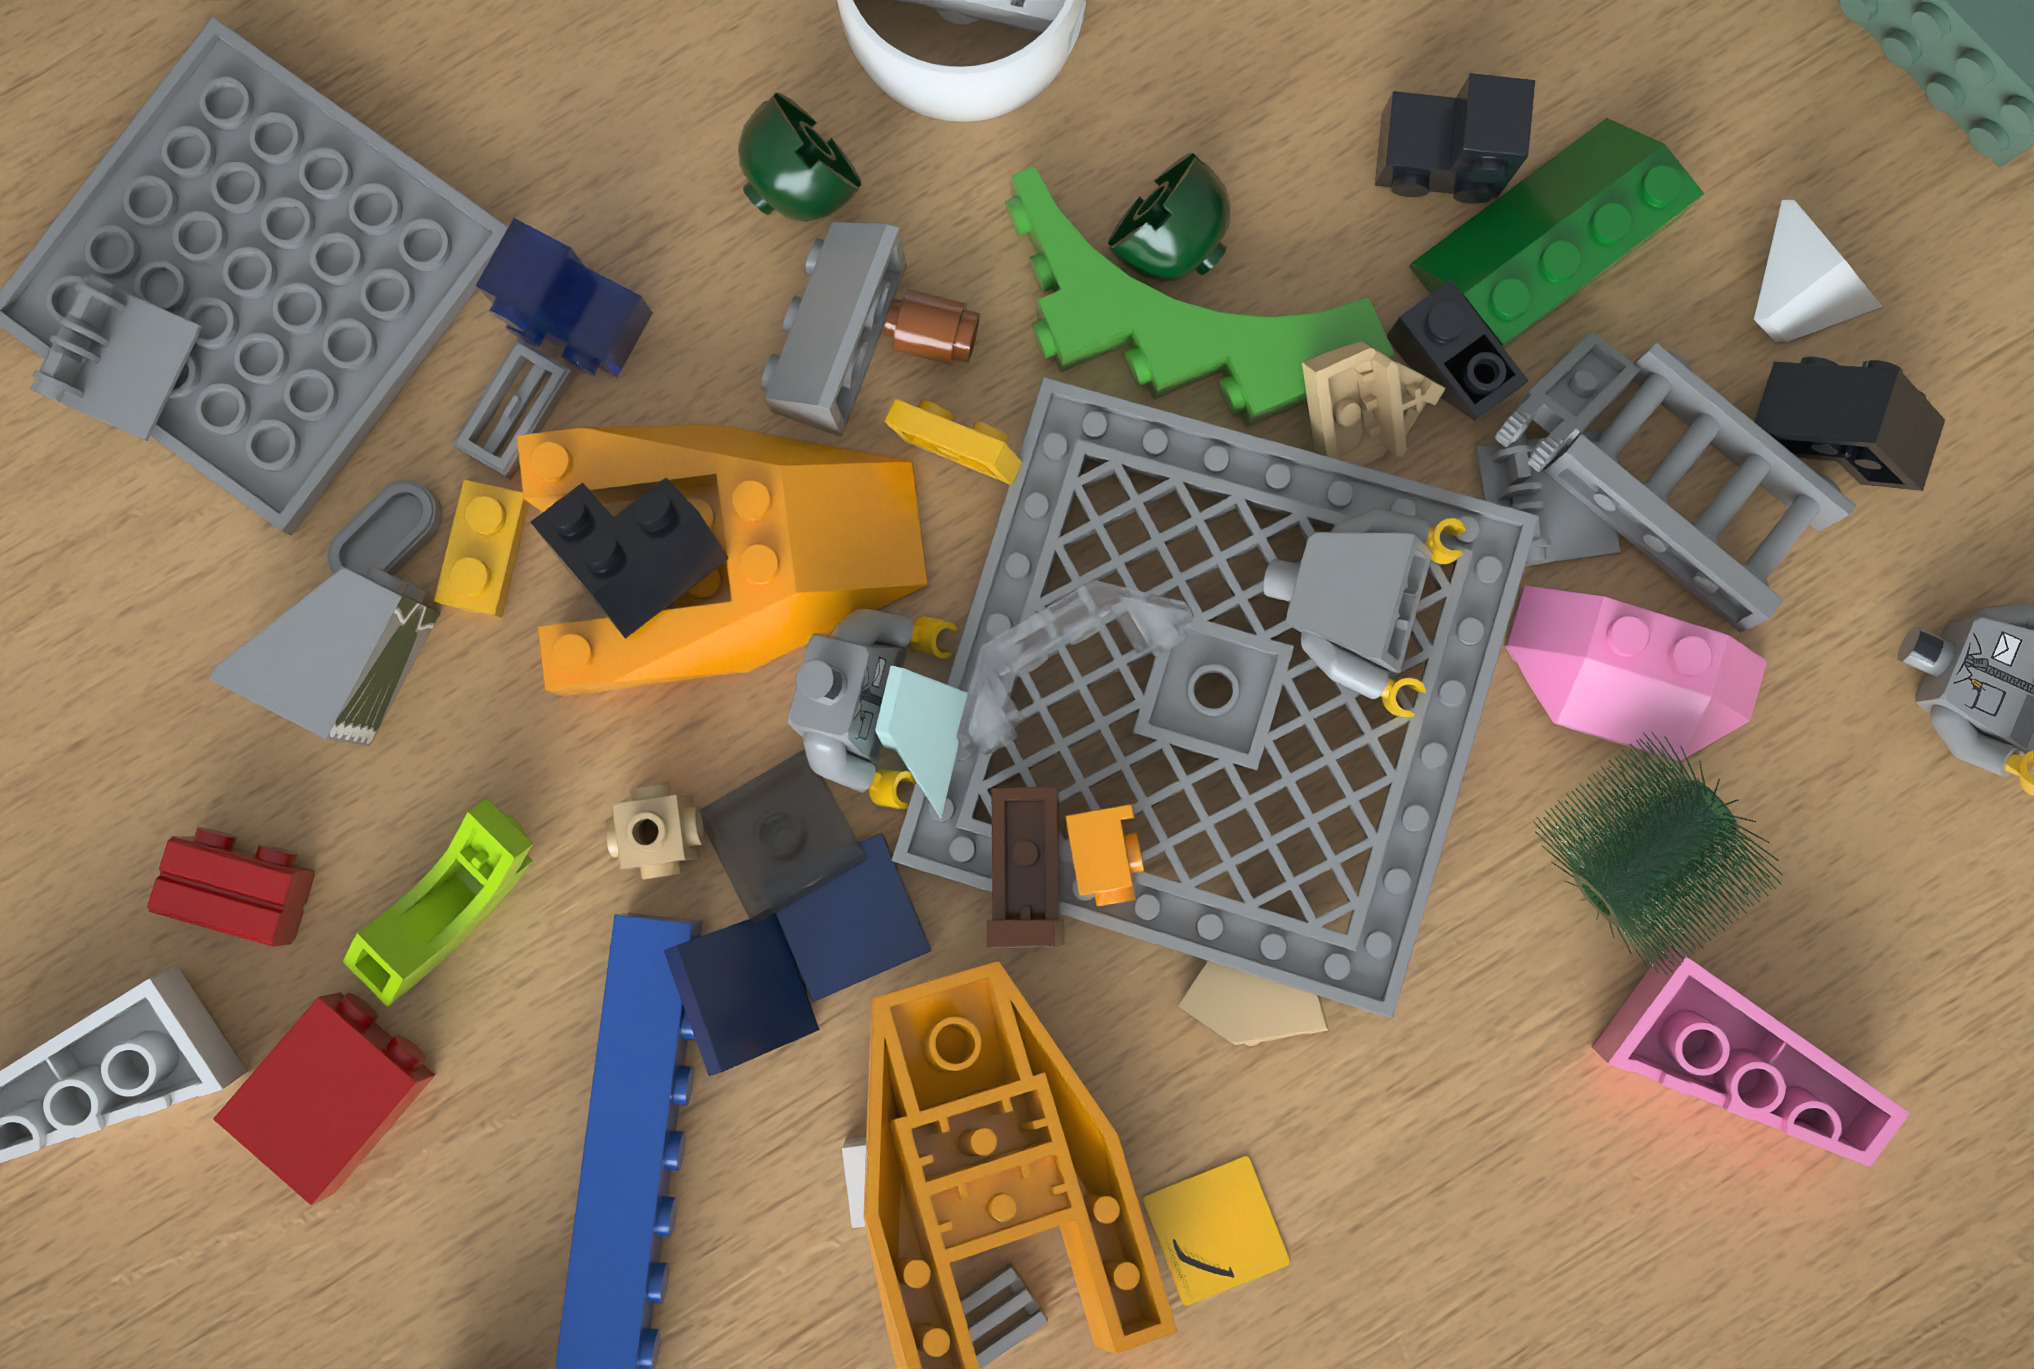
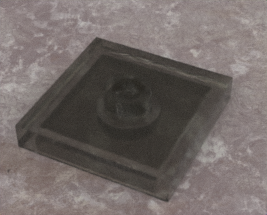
(781, 837)

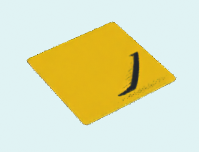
(1216, 1230)

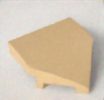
(1363, 402)
(1251, 1007)

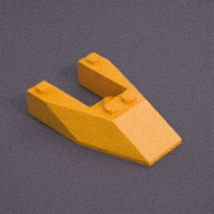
(802, 530)
(984, 1143)

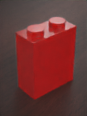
(325, 1095)

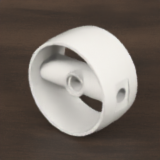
(977, 90)

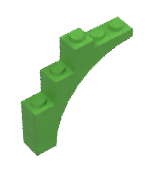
(1171, 340)

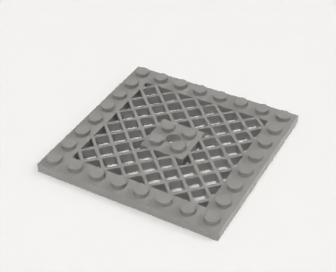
(1373, 955)

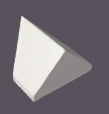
(1807, 281)

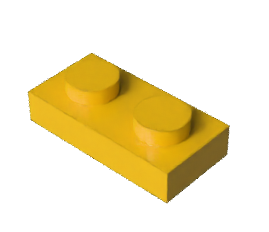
(933, 430)
(482, 548)

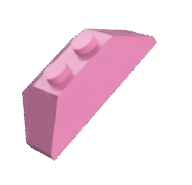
(1632, 671)

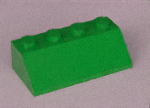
(1561, 228)

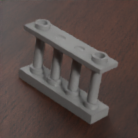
(1689, 549)

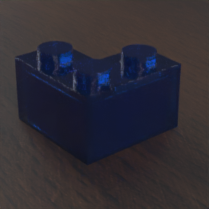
(552, 296)

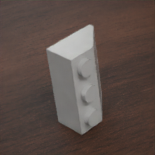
(835, 324)

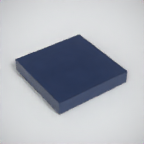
(854, 925)
(741, 992)

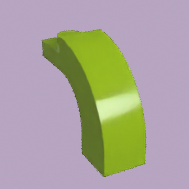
(444, 906)

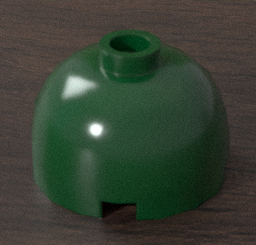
(792, 164)
(1176, 225)

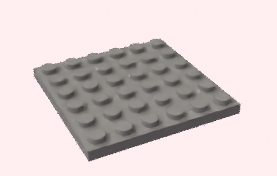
(295, 247)

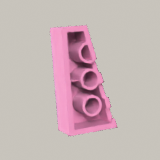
(1728, 1051)

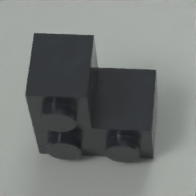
(1457, 143)
(1853, 415)
(632, 560)

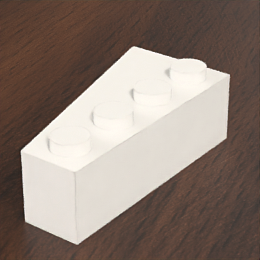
(115, 1065)

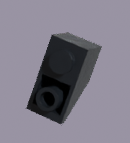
(1457, 350)

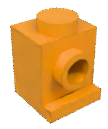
(1105, 854)

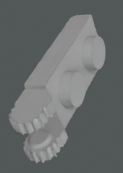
(1570, 397)

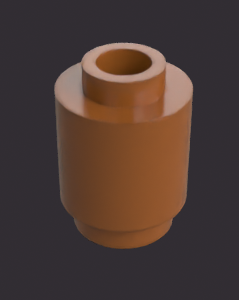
(932, 327)

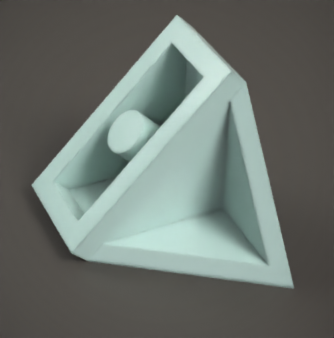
(922, 725)

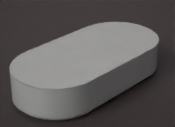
(387, 530)

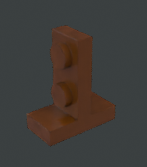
(1025, 868)

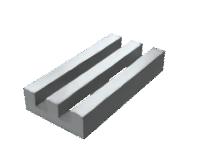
(495, 393)
(1015, 1333)

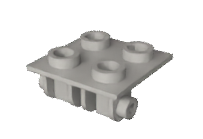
(116, 357)
(1564, 524)

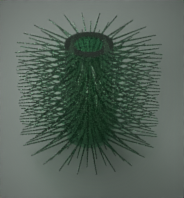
(1656, 853)

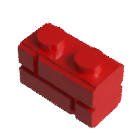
(232, 889)

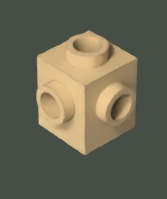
(678, 831)

